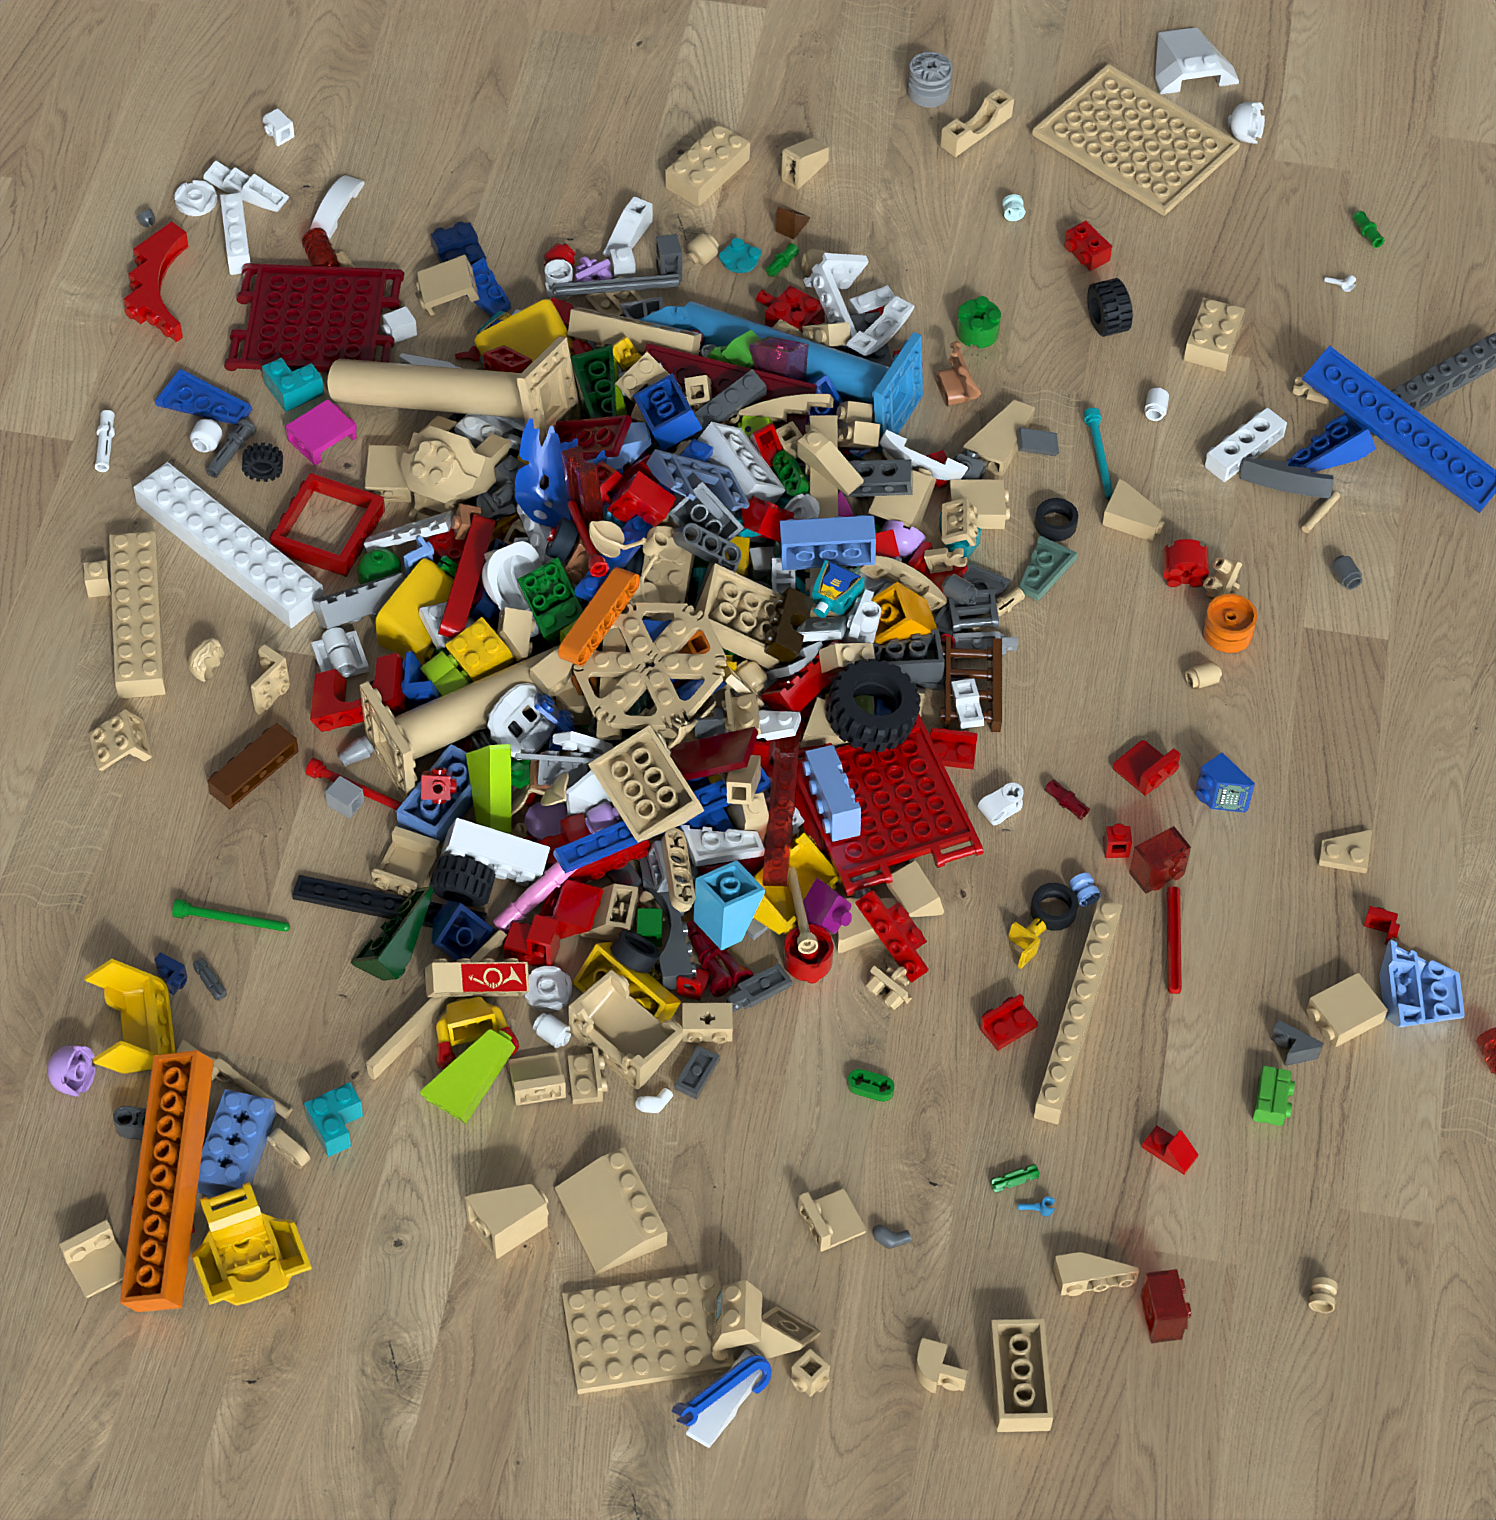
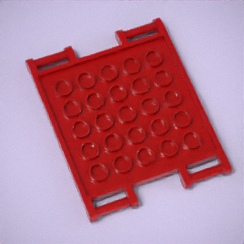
(904, 806)

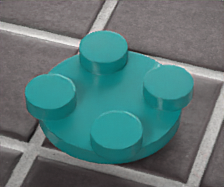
(740, 256)

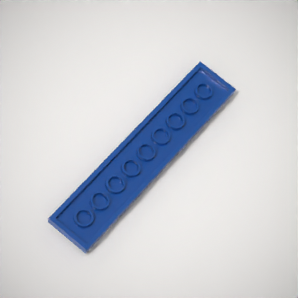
(1403, 428)

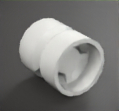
(557, 272)

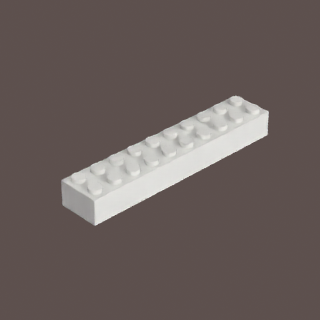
(228, 544)

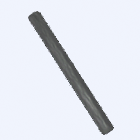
(616, 285)

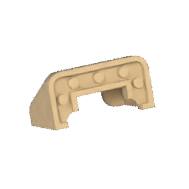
(622, 1029)

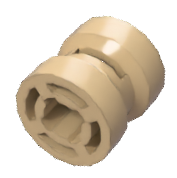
(1323, 1294)

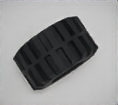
(1109, 307)
(462, 880)

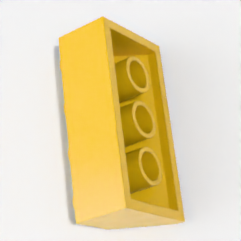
(642, 986)

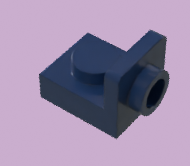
(172, 971)

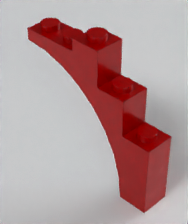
(146, 280)

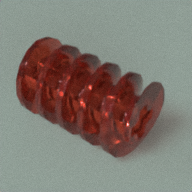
(319, 248)

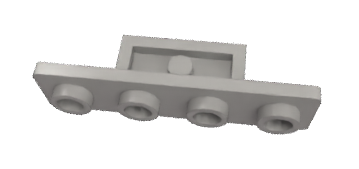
(553, 765)

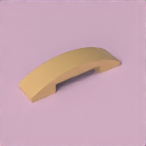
(909, 577)

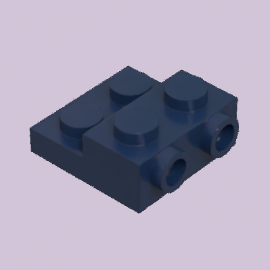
(456, 242)

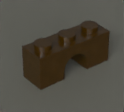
(781, 639)

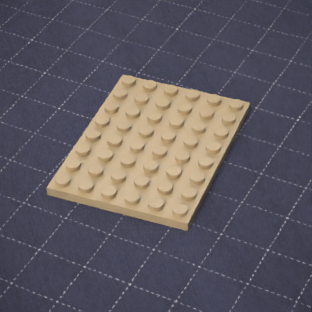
(1136, 139)

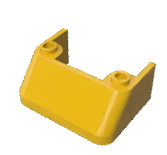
(143, 1012)

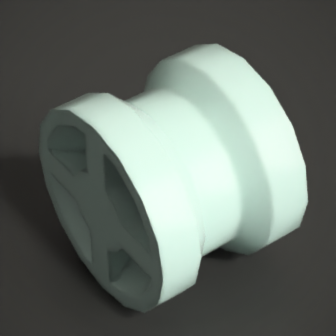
(1013, 207)

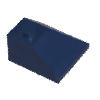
(459, 931)

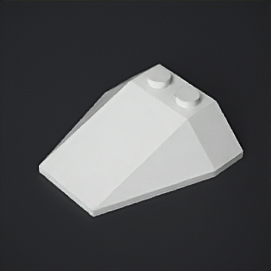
(1189, 55)

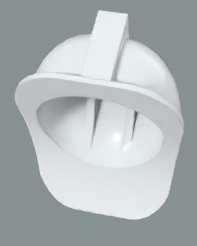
(501, 575)

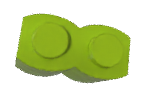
(444, 674)

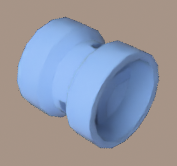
(1086, 892)

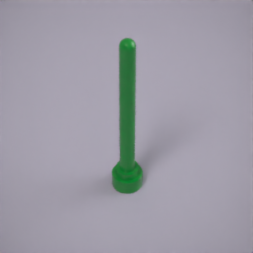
(183, 909)

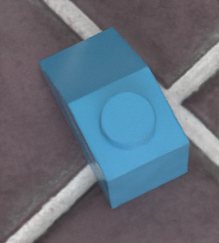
(670, 316)

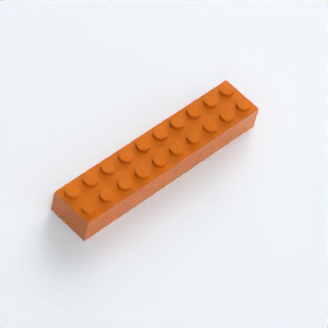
(167, 1182)

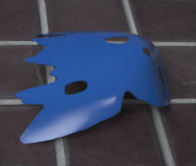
(547, 461)

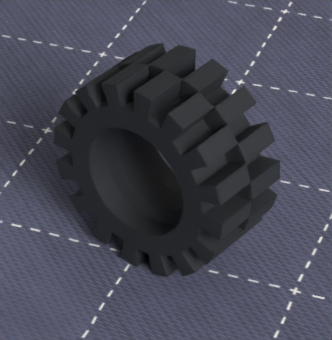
(253, 462)

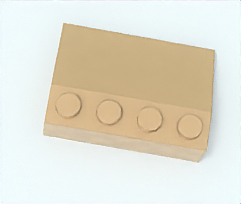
(739, 614)
(646, 785)
(611, 1212)

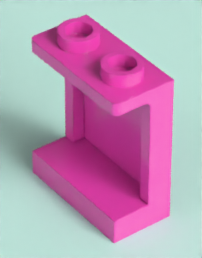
(320, 430)

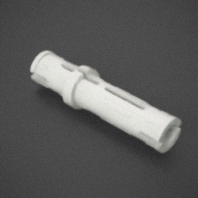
(105, 434)

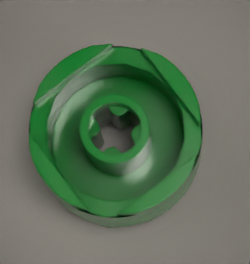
(978, 322)

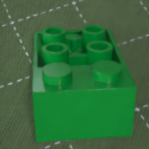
(551, 599)

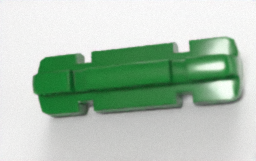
(1014, 1178)

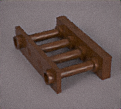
(992, 674)

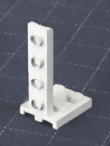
(836, 273)

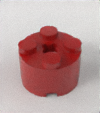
(1185, 563)
(808, 966)

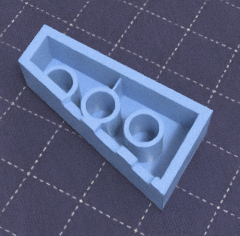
(833, 794)

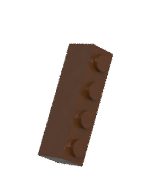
(252, 765)

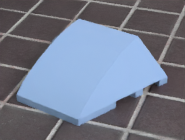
(635, 443)
(1418, 989)

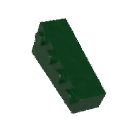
(596, 381)

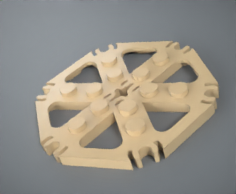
(667, 666)

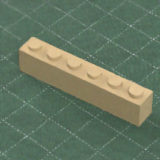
(611, 328)

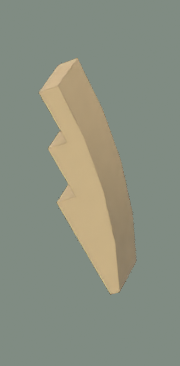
(779, 408)

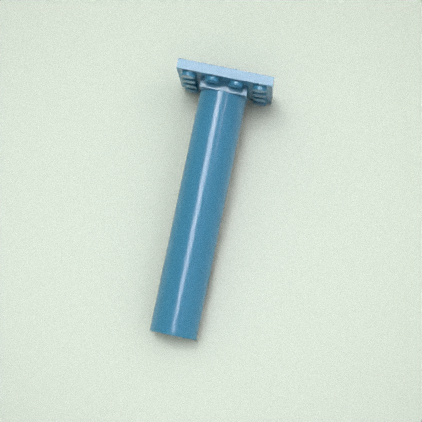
(890, 389)

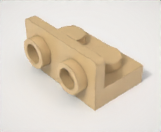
(959, 522)
(741, 712)
(586, 1078)

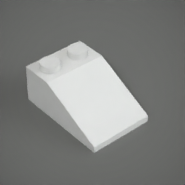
(480, 427)

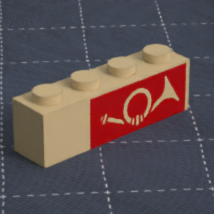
(476, 978)

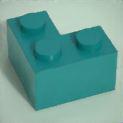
(294, 387)
(330, 1113)

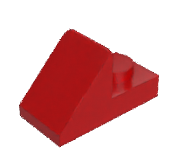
(1171, 1149)

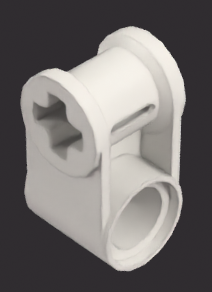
(1002, 803)

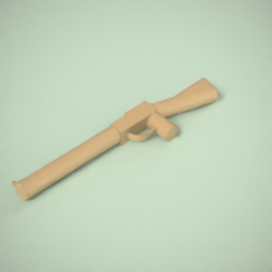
(226, 1070)

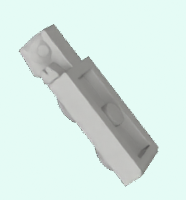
(982, 640)

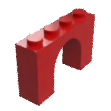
(329, 693)

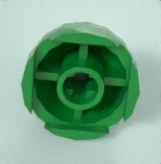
(377, 564)

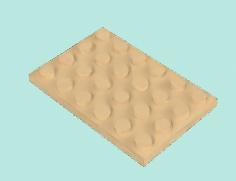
(644, 1332)

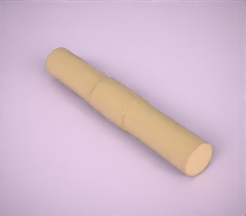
(1320, 512)

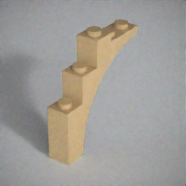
(740, 783)

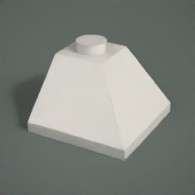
(585, 795)

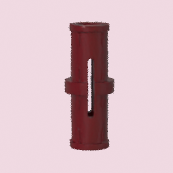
(1067, 799)

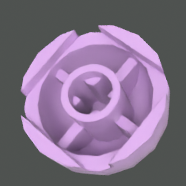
(907, 540)
(71, 1069)

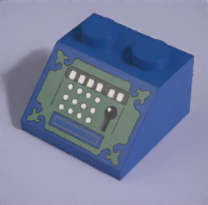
(1224, 785)

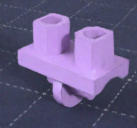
(590, 270)

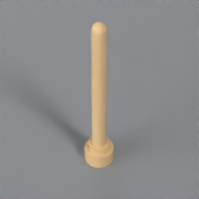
(806, 941)

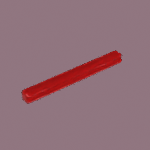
(1174, 940)

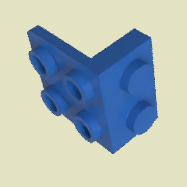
(414, 684)
(561, 718)

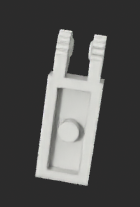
(582, 743)

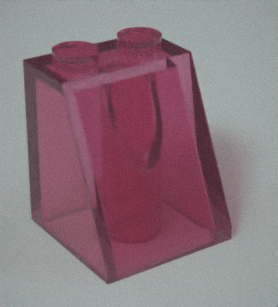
(780, 357)

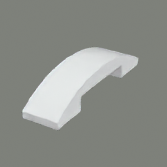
(335, 203)
(883, 328)
(894, 446)

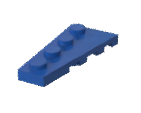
(199, 398)

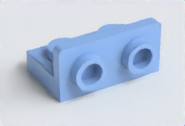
(423, 550)

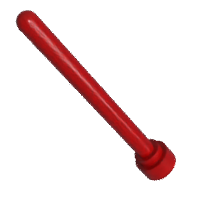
(597, 565)
(317, 769)

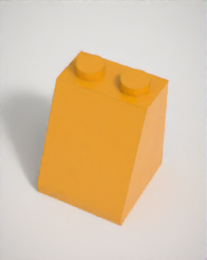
(902, 614)

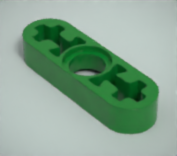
(784, 471)

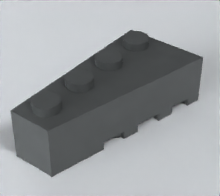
(918, 656)

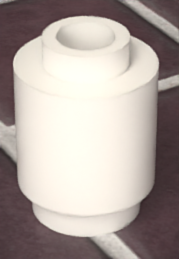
(1156, 404)
(552, 1030)

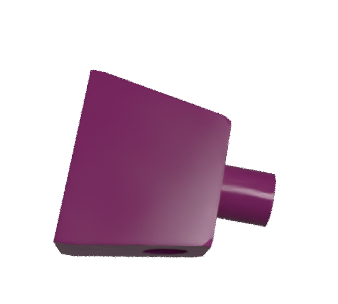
(826, 907)

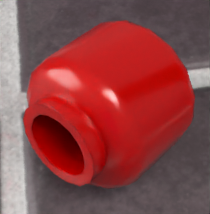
(560, 252)

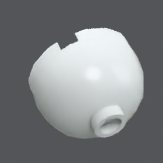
(1247, 121)

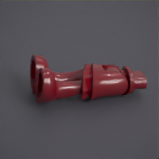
(708, 954)

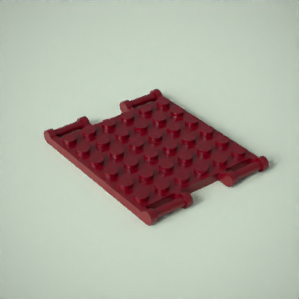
(313, 315)

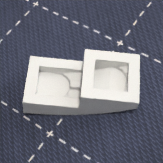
(967, 703)

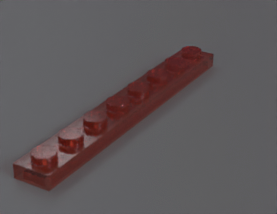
(782, 810)

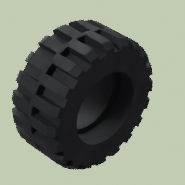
(866, 729)

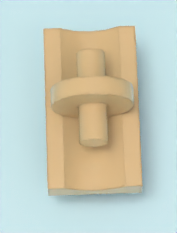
(1224, 578)
(880, 980)

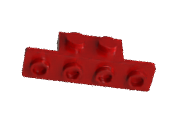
(896, 932)

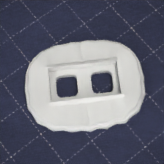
(510, 709)

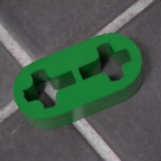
(870, 1086)

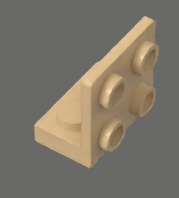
(273, 679)
(118, 738)
(537, 1078)
(830, 1219)
(94, 1259)

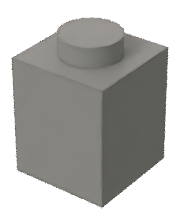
(344, 797)

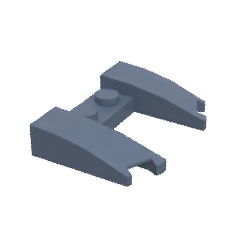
(675, 469)

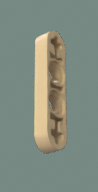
(681, 869)

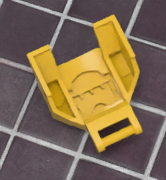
(246, 1250)

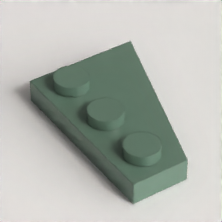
(1046, 567)

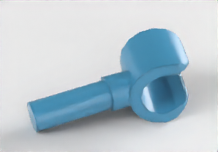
(1041, 1207)

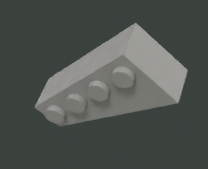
(356, 602)

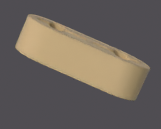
(288, 1148)

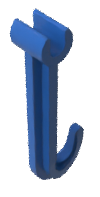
(721, 1386)

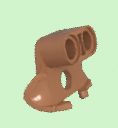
(956, 382)

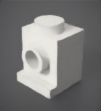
(278, 126)

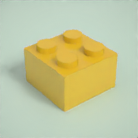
(480, 651)

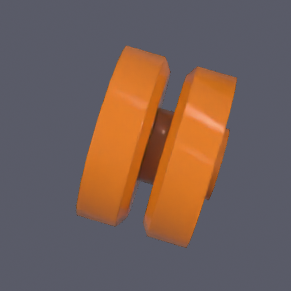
(1230, 623)

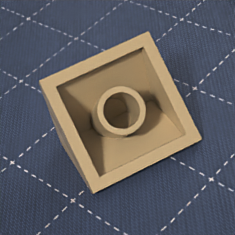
(915, 891)

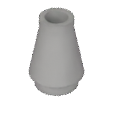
(356, 751)

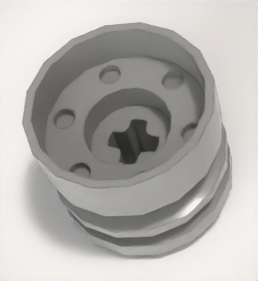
(930, 79)

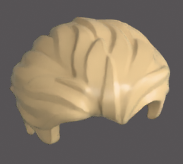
(205, 658)

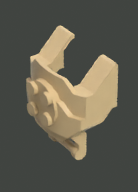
(447, 468)

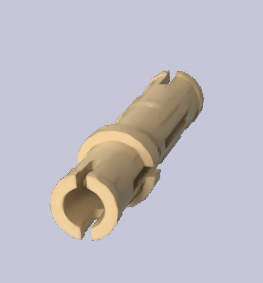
(1008, 601)

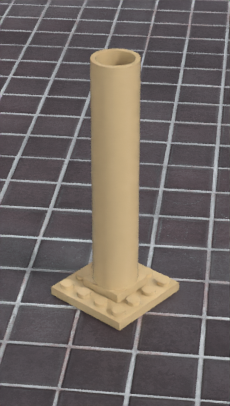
(540, 392)
(438, 722)

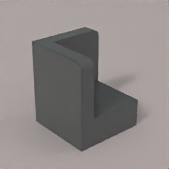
(711, 725)

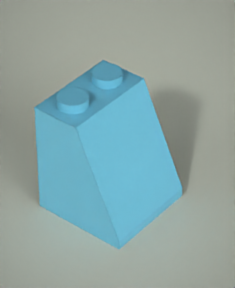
(726, 903)

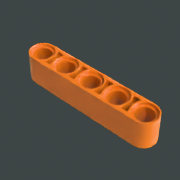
(599, 616)

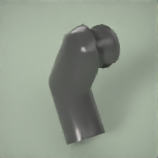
(890, 1239)

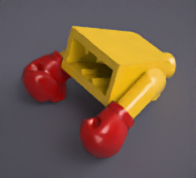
(467, 1022)

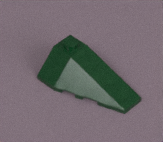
(394, 946)

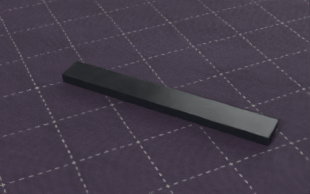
(359, 899)

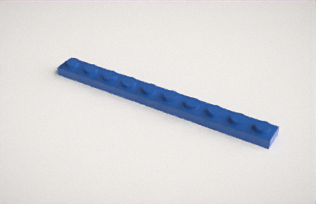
(635, 530)
(619, 836)

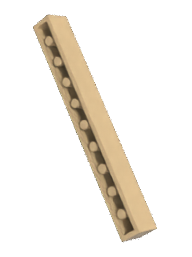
(822, 491)
(1078, 1012)

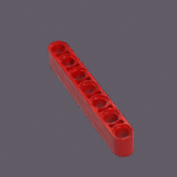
(466, 576)

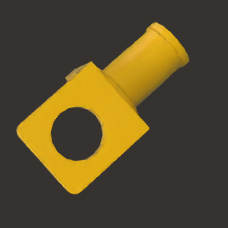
(1027, 939)

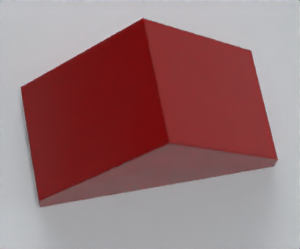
(767, 442)

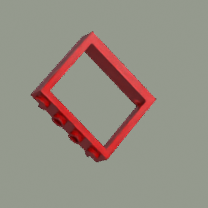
(317, 557)

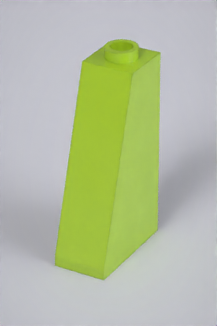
(491, 786)
(469, 1076)

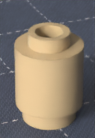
(1203, 675)

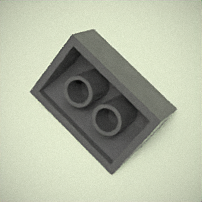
(704, 511)

